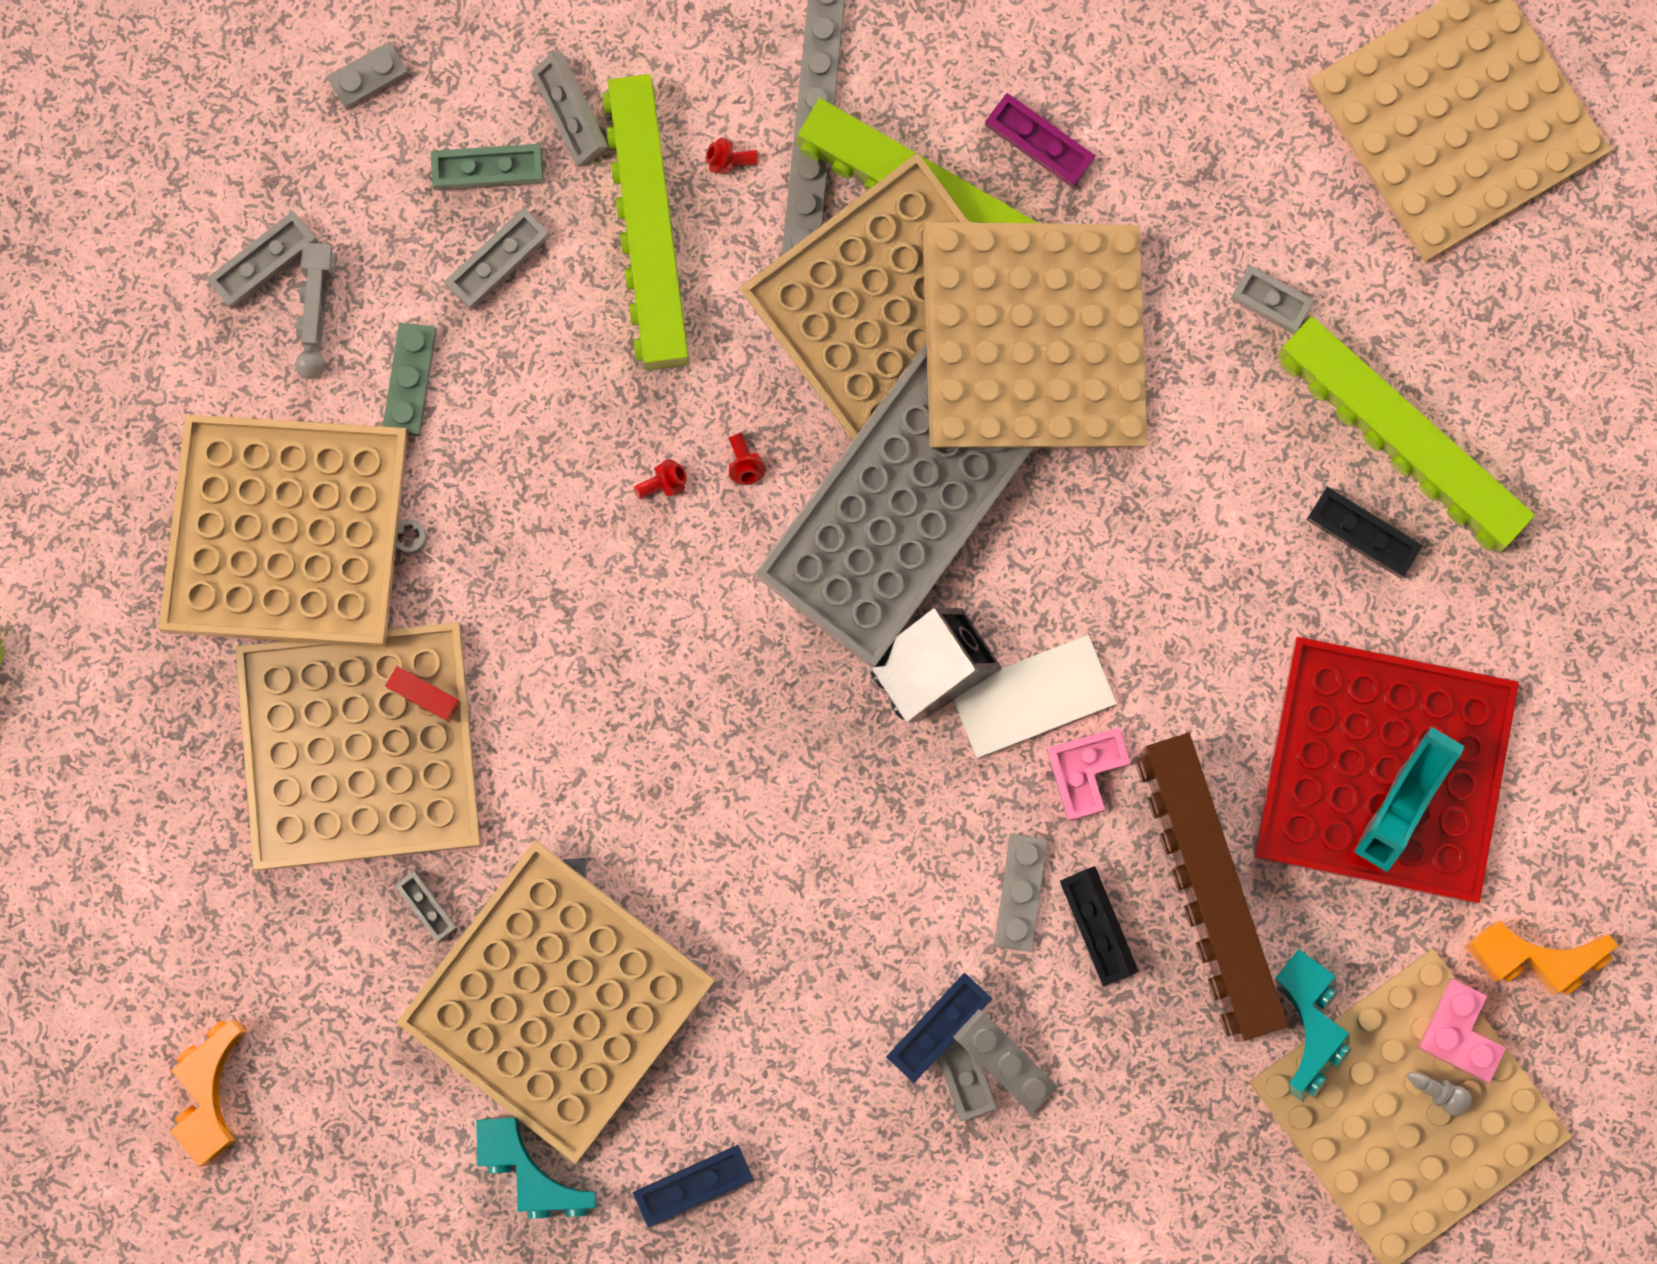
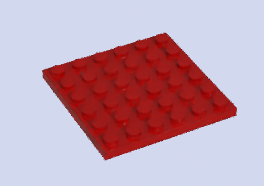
(1346, 735)

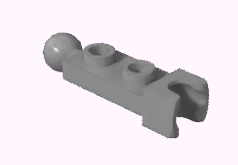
(318, 266)

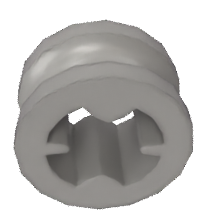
(419, 543)

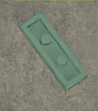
(487, 167)
(410, 377)

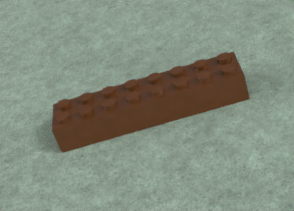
(1211, 887)

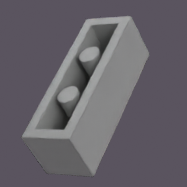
(426, 907)

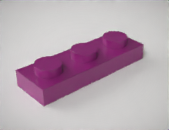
(1039, 140)

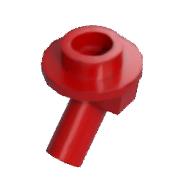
(722, 158)
(747, 467)
(669, 477)

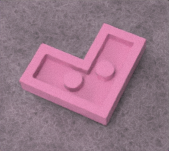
(1078, 763)
(1451, 1036)

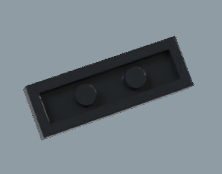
(1364, 532)
(1099, 926)

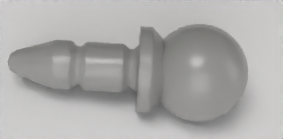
(1453, 1098)

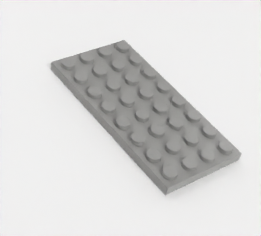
(885, 522)

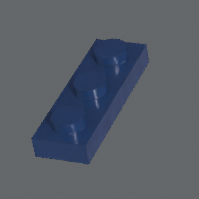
(937, 1027)
(693, 1185)

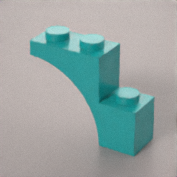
(1408, 798)
(1326, 1043)
(502, 1146)

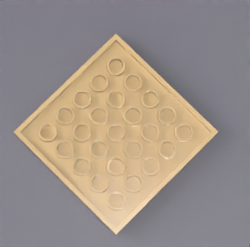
(1459, 119)
(854, 292)
(1034, 335)
(284, 531)
(344, 761)
(556, 1001)
(1384, 1146)

